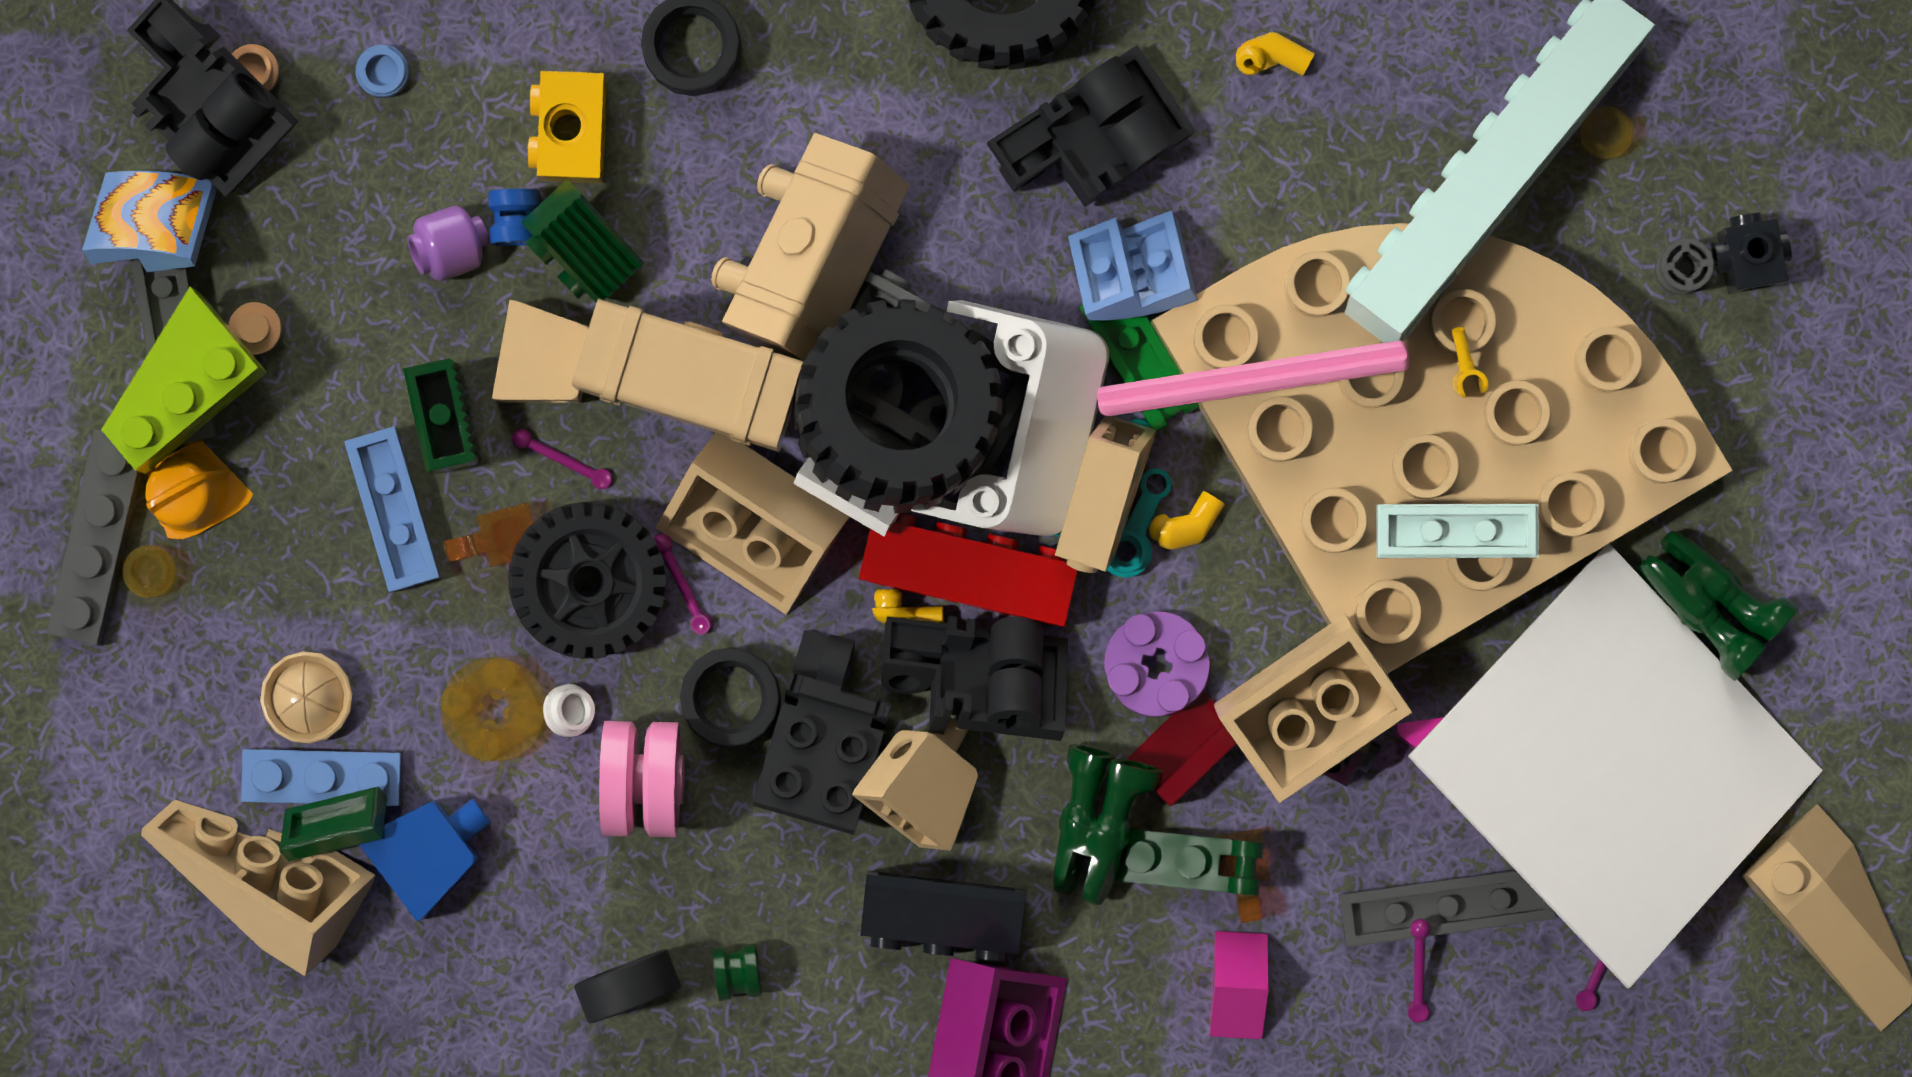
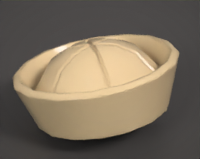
(306, 697)

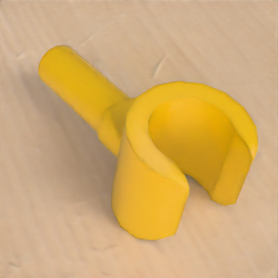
(1465, 364)

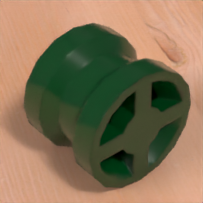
(737, 972)

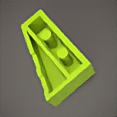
(181, 384)

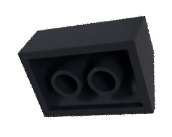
(942, 915)

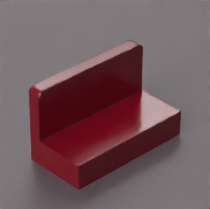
(1185, 747)

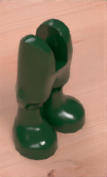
(1710, 584)
(1101, 838)

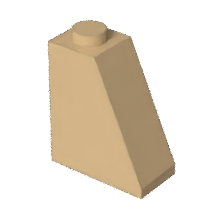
(1104, 493)

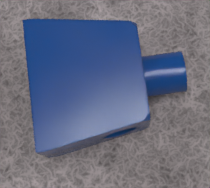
(428, 853)

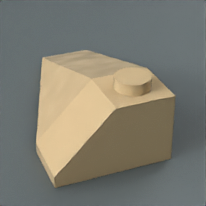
(1828, 904)
(283, 906)

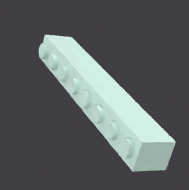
(1497, 169)

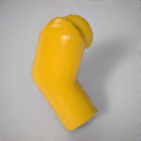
(1270, 51)
(1186, 529)
(889, 604)

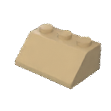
(751, 521)
(1311, 708)

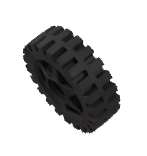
(628, 590)

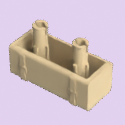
(815, 247)
(688, 374)

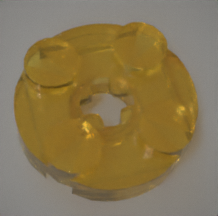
(463, 703)

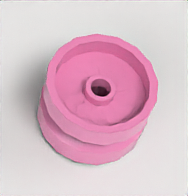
(645, 779)

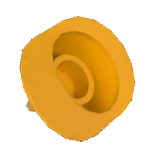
(193, 491)

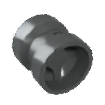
(1673, 267)

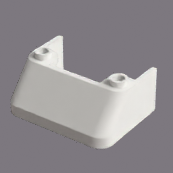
(1053, 429)

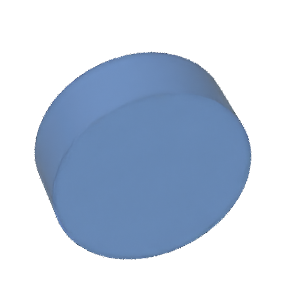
(382, 71)

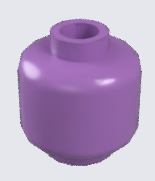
(447, 243)

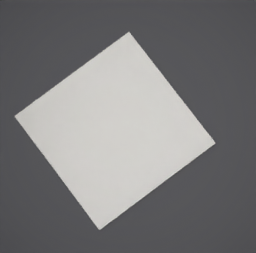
(1616, 765)

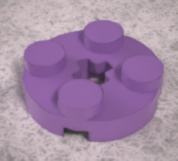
(1172, 690)

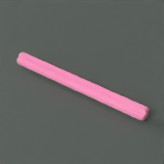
(1254, 378)

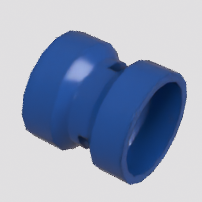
(514, 202)

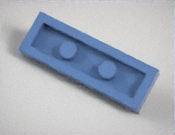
(392, 509)
(317, 775)

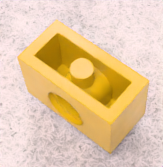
(569, 94)

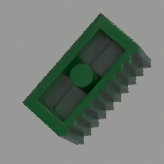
(581, 242)
(441, 416)

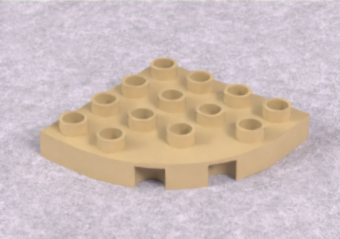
(1570, 421)

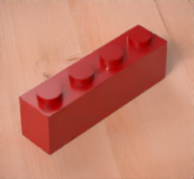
(970, 571)

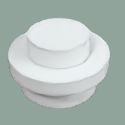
(568, 710)

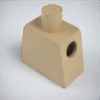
(538, 357)
(921, 786)

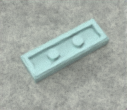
(1457, 531)

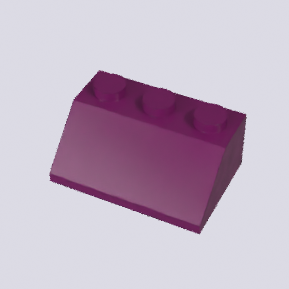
(996, 1021)

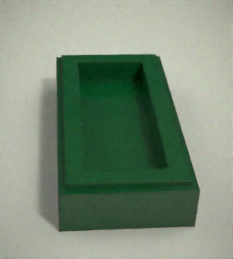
(333, 824)

